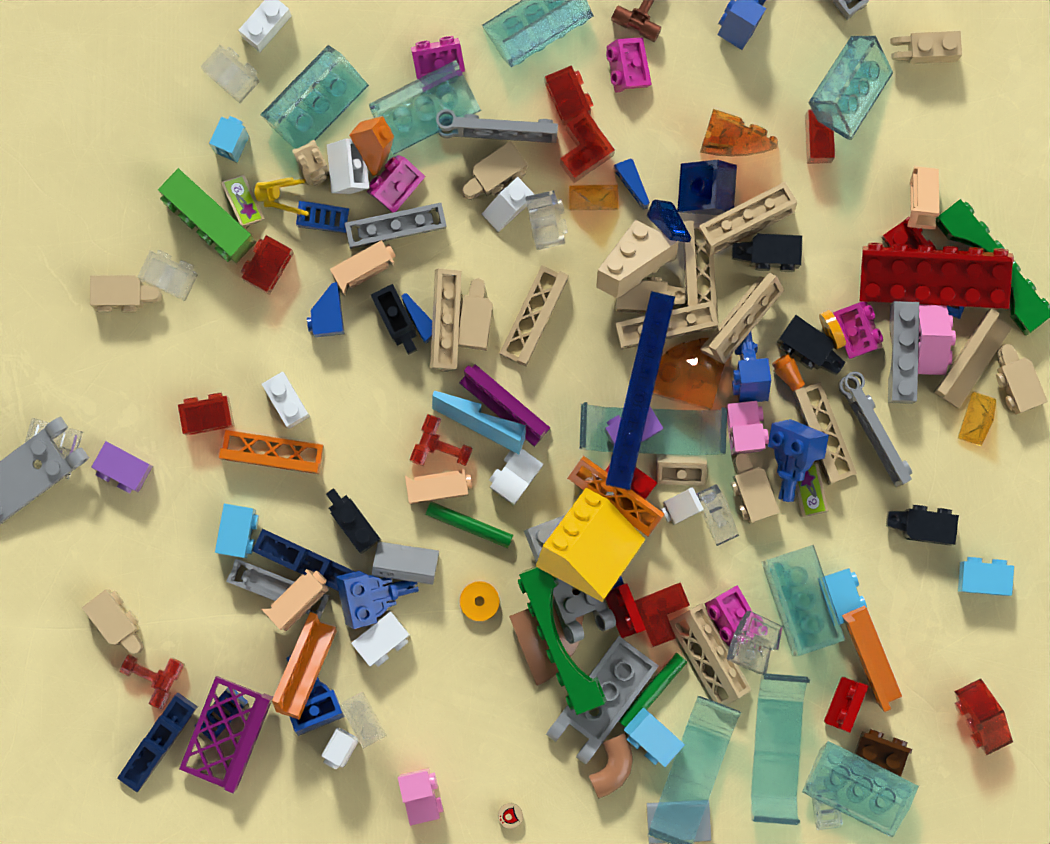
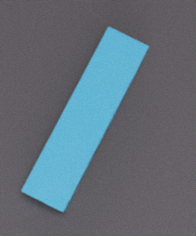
(468, 413)

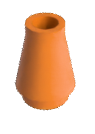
(788, 371)

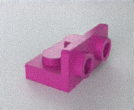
(432, 56)
(628, 64)
(395, 183)
(859, 329)
(727, 612)

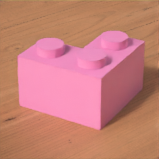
(935, 339)
(745, 429)
(419, 796)

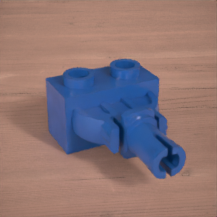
(740, 21)
(752, 375)
(795, 451)
(368, 596)
(319, 710)

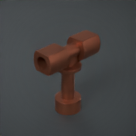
(638, 19)

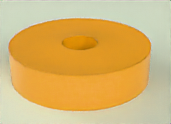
(832, 329)
(468, 597)

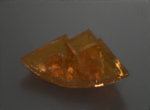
(730, 137)
(689, 375)

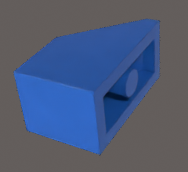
(327, 314)

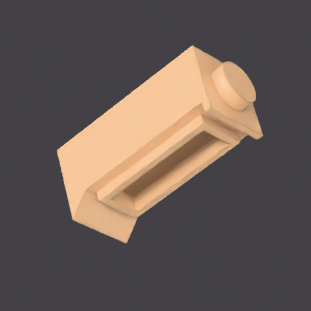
(924, 197)
(363, 266)
(438, 486)
(297, 599)

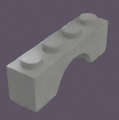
(904, 361)

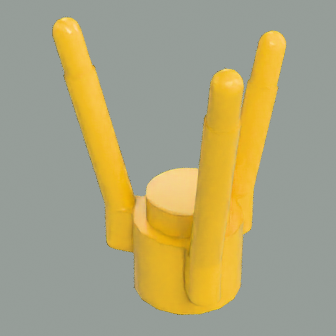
(269, 191)

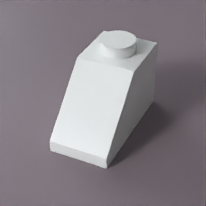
(507, 204)
(682, 506)

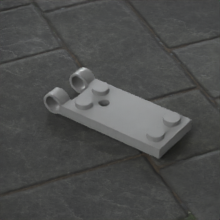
(473, 127)
(863, 409)
(22, 481)
(564, 601)
(622, 676)

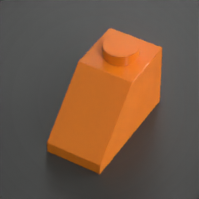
(373, 141)

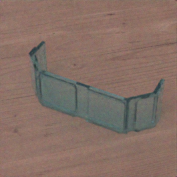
(682, 433)
(777, 748)
(693, 772)

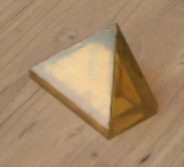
(593, 197)
(977, 418)

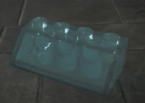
(533, 26)
(851, 86)
(315, 98)
(414, 107)
(803, 601)
(860, 788)

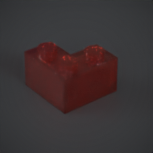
(591, 147)
(655, 609)
(984, 717)

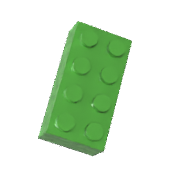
(204, 213)

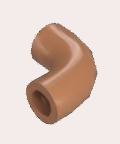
(617, 767)

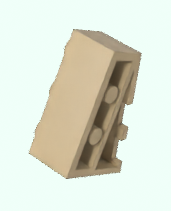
(633, 258)

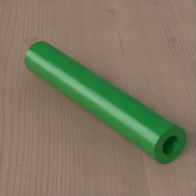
(469, 524)
(655, 688)

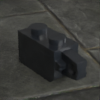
(770, 251)
(395, 317)
(810, 346)
(352, 522)
(925, 525)

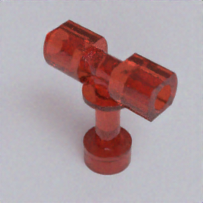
(431, 441)
(161, 681)

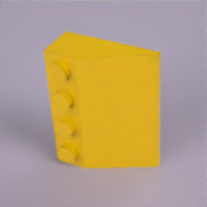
(591, 546)

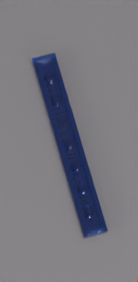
(640, 391)

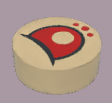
(510, 815)

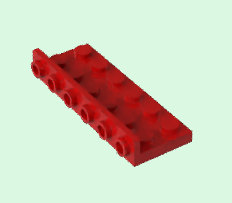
(936, 276)

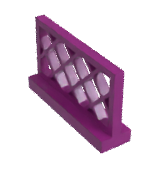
(503, 403)
(243, 747)

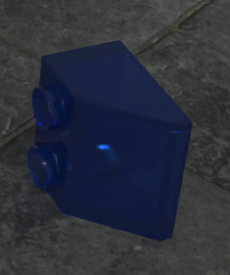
(707, 187)

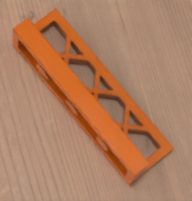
(271, 461)
(631, 505)
(872, 657)
(303, 667)

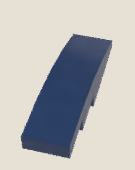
(298, 558)
(157, 742)

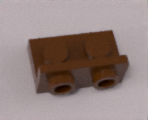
(882, 752)

